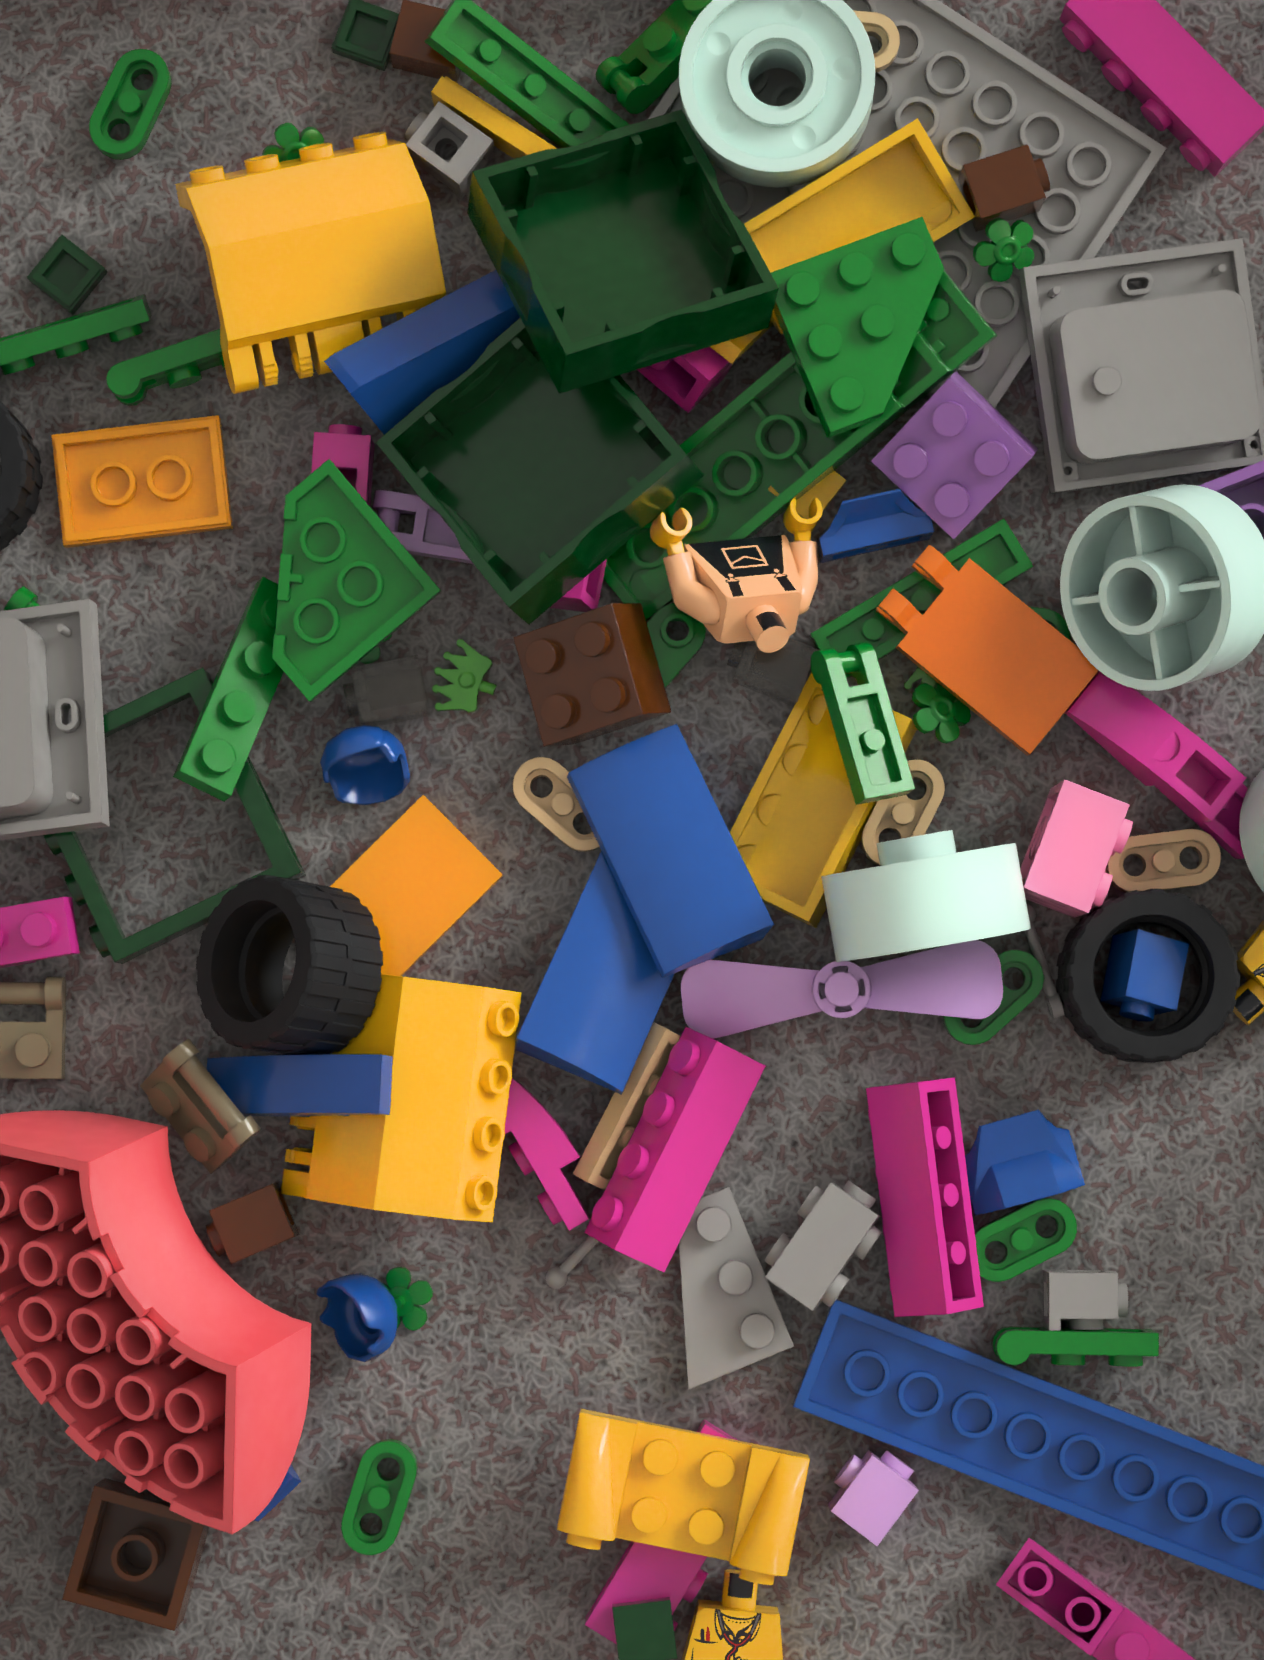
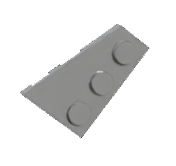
(725, 1294)

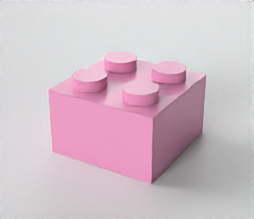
(1073, 848)

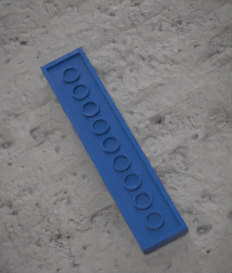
(1038, 1441)

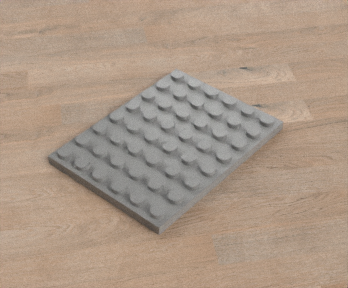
(973, 104)

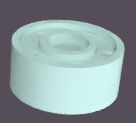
(788, 142)
(1165, 587)
(925, 897)

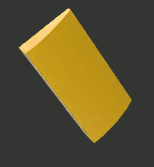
(863, 196)
(803, 811)

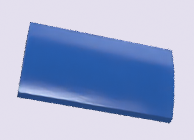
(670, 851)
(596, 991)

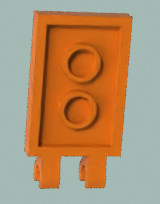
(990, 650)

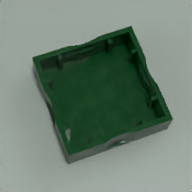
(620, 251)
(537, 476)

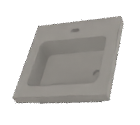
(1149, 374)
(49, 768)

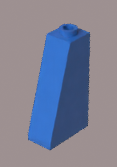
(423, 351)

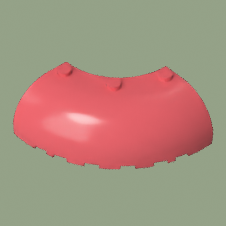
(138, 1324)

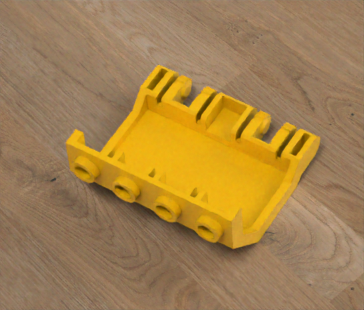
(313, 251)
(446, 1110)

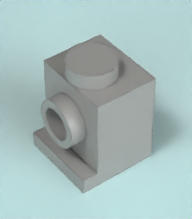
(446, 127)
(1082, 1298)

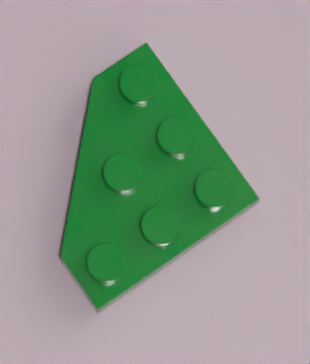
(856, 318)
(339, 582)

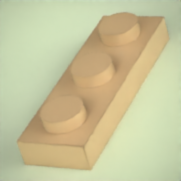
(625, 1110)

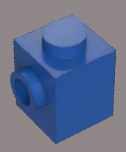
(1144, 974)

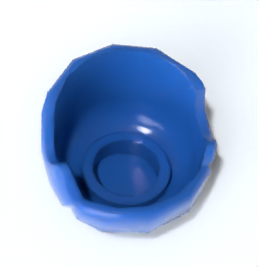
(365, 765)
(360, 1314)

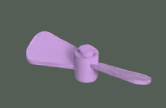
(941, 981)

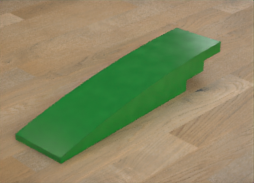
(778, 441)

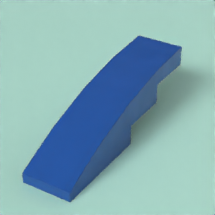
(306, 1084)

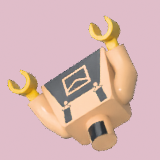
(743, 585)

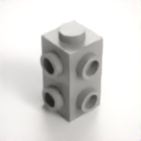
(834, 1229)

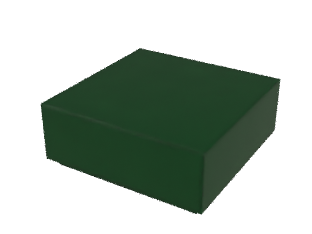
(366, 34)
(67, 274)
(645, 1630)

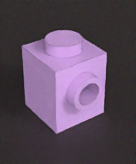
(873, 1493)

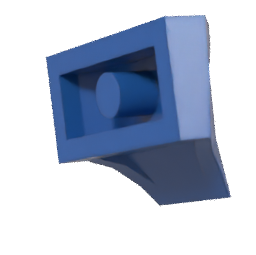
(873, 525)
(1020, 1163)

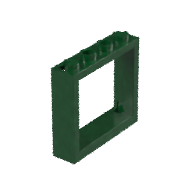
(83, 881)

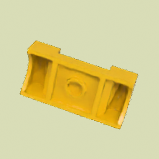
(683, 1493)

